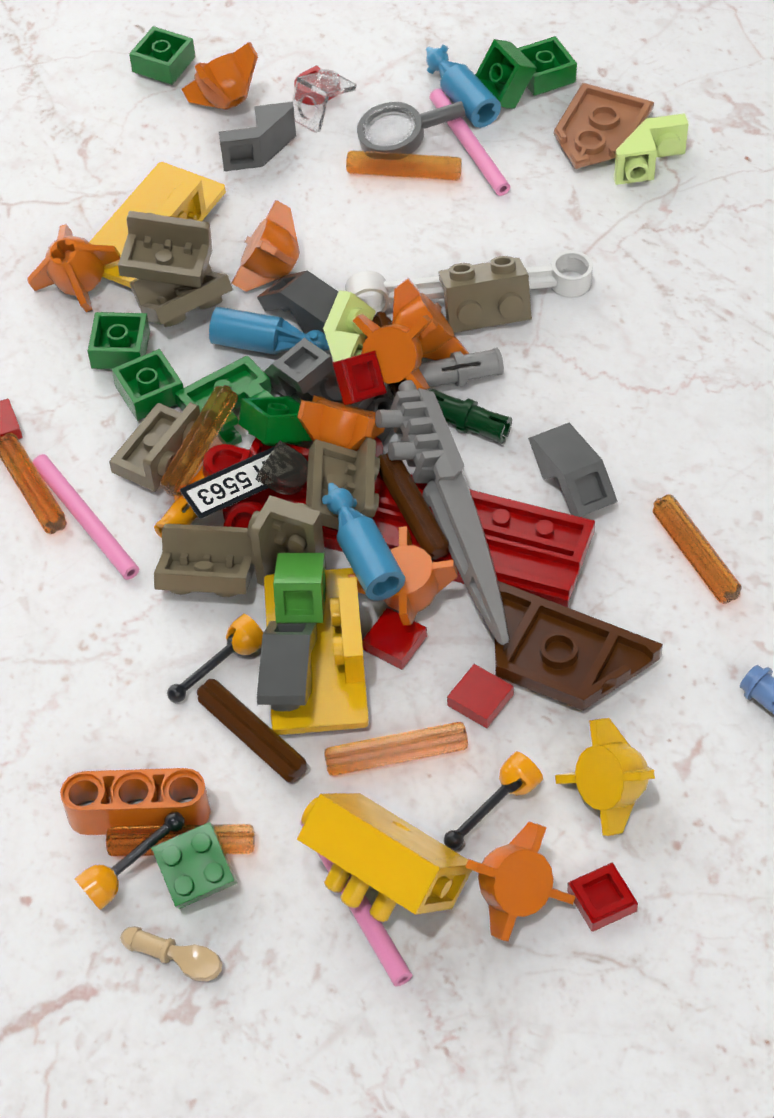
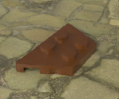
(567, 651)

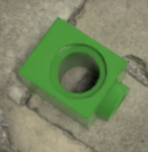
(300, 588)

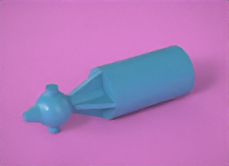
(463, 85)
(258, 332)
(364, 546)

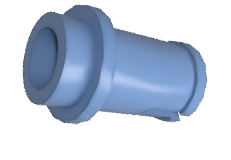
(759, 685)

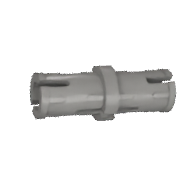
(484, 364)

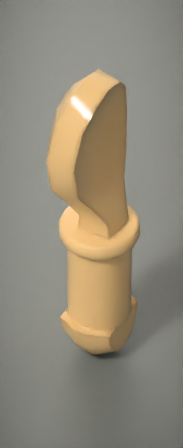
(194, 960)

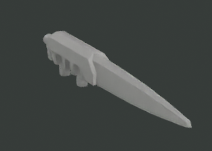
(437, 461)

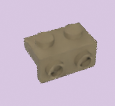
(166, 249)
(486, 293)
(170, 302)
(153, 445)
(347, 470)
(283, 529)
(204, 560)

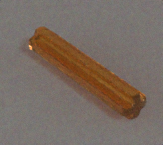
(404, 165)
(199, 440)
(31, 484)
(697, 549)
(395, 748)
(233, 837)

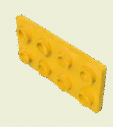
(165, 193)
(337, 663)

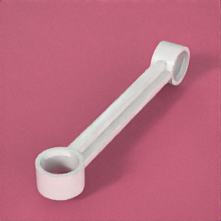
(539, 277)

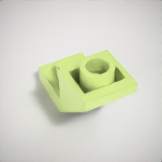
(652, 139)
(341, 332)

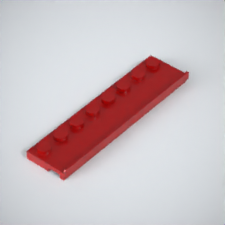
(528, 543)

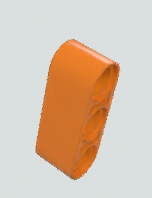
(116, 788)

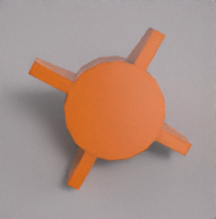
(224, 80)
(269, 251)
(73, 266)
(438, 338)
(396, 348)
(337, 422)
(421, 575)
(516, 880)

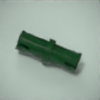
(473, 418)

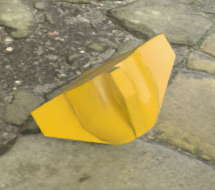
(609, 775)

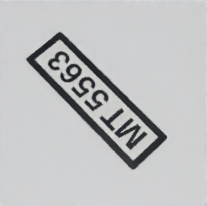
(226, 486)

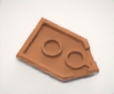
(598, 124)

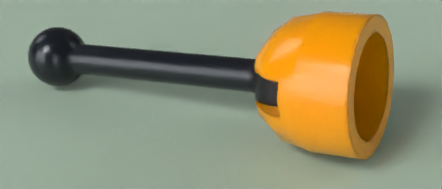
(242, 637)
(517, 777)
(102, 882)

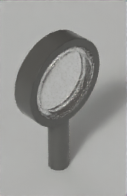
(400, 127)

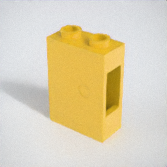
(381, 854)

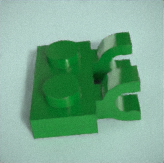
(245, 380)

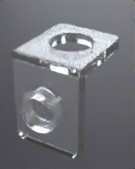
(318, 88)

